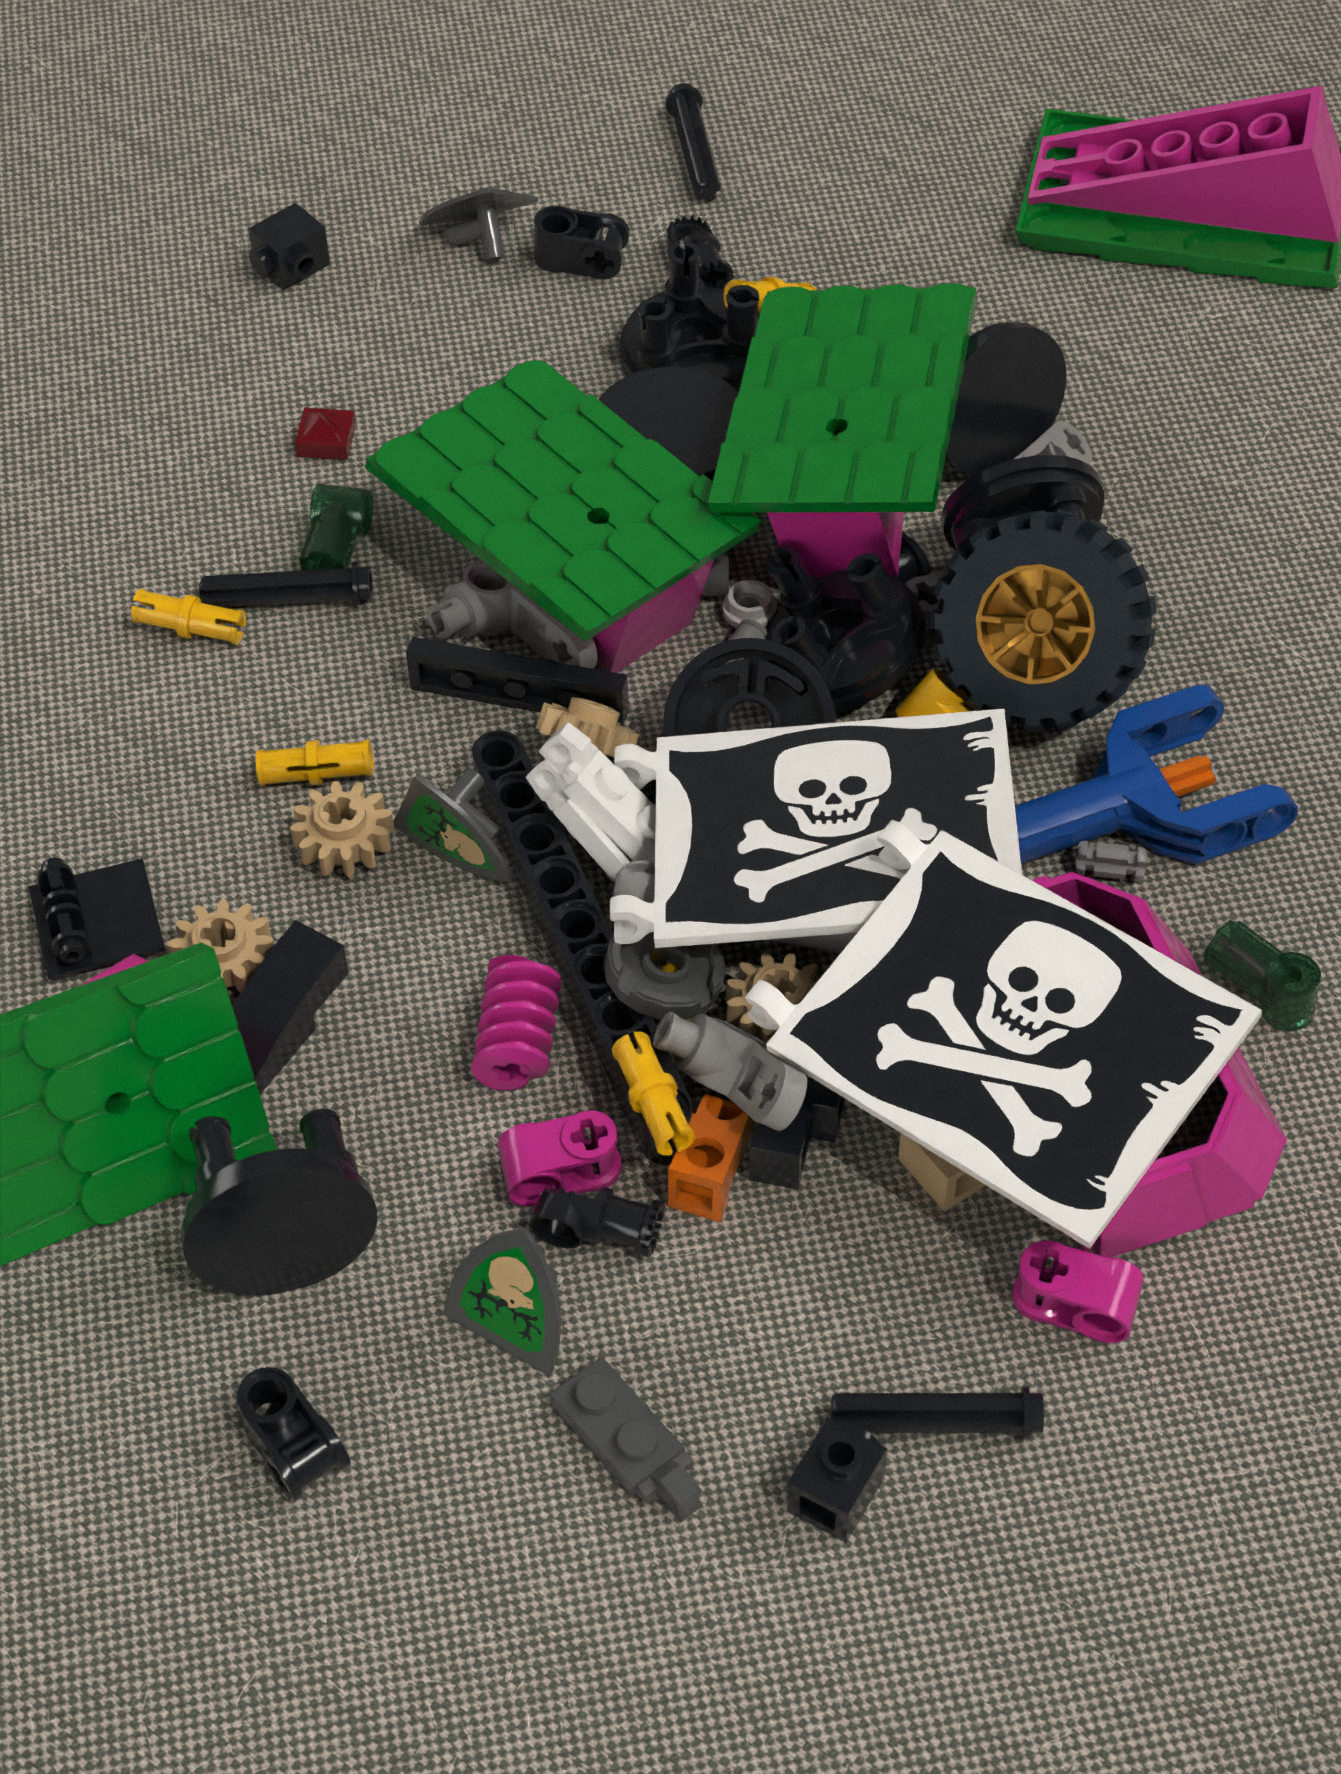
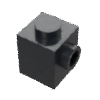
(288, 246)
(837, 1479)

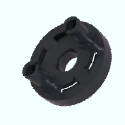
(703, 709)

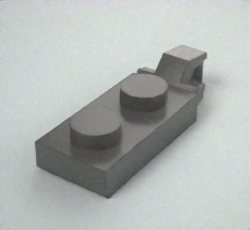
(627, 1438)

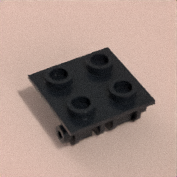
(93, 916)

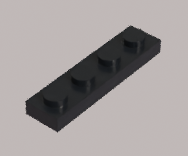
(510, 678)

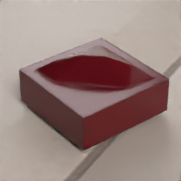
(325, 433)

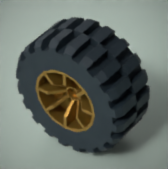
(1044, 619)

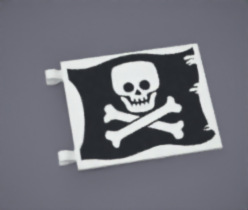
(784, 822)
(1010, 1032)

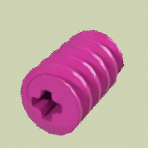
(515, 1022)

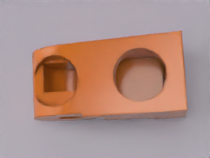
(705, 1170)

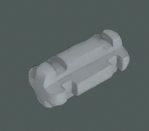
(1111, 860)

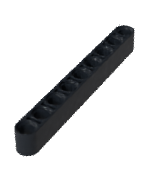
(565, 911)

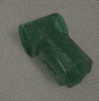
(336, 522)
(1279, 981)

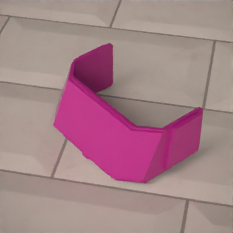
(1246, 1142)

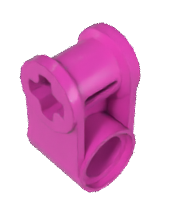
(559, 1156)
(1084, 1291)

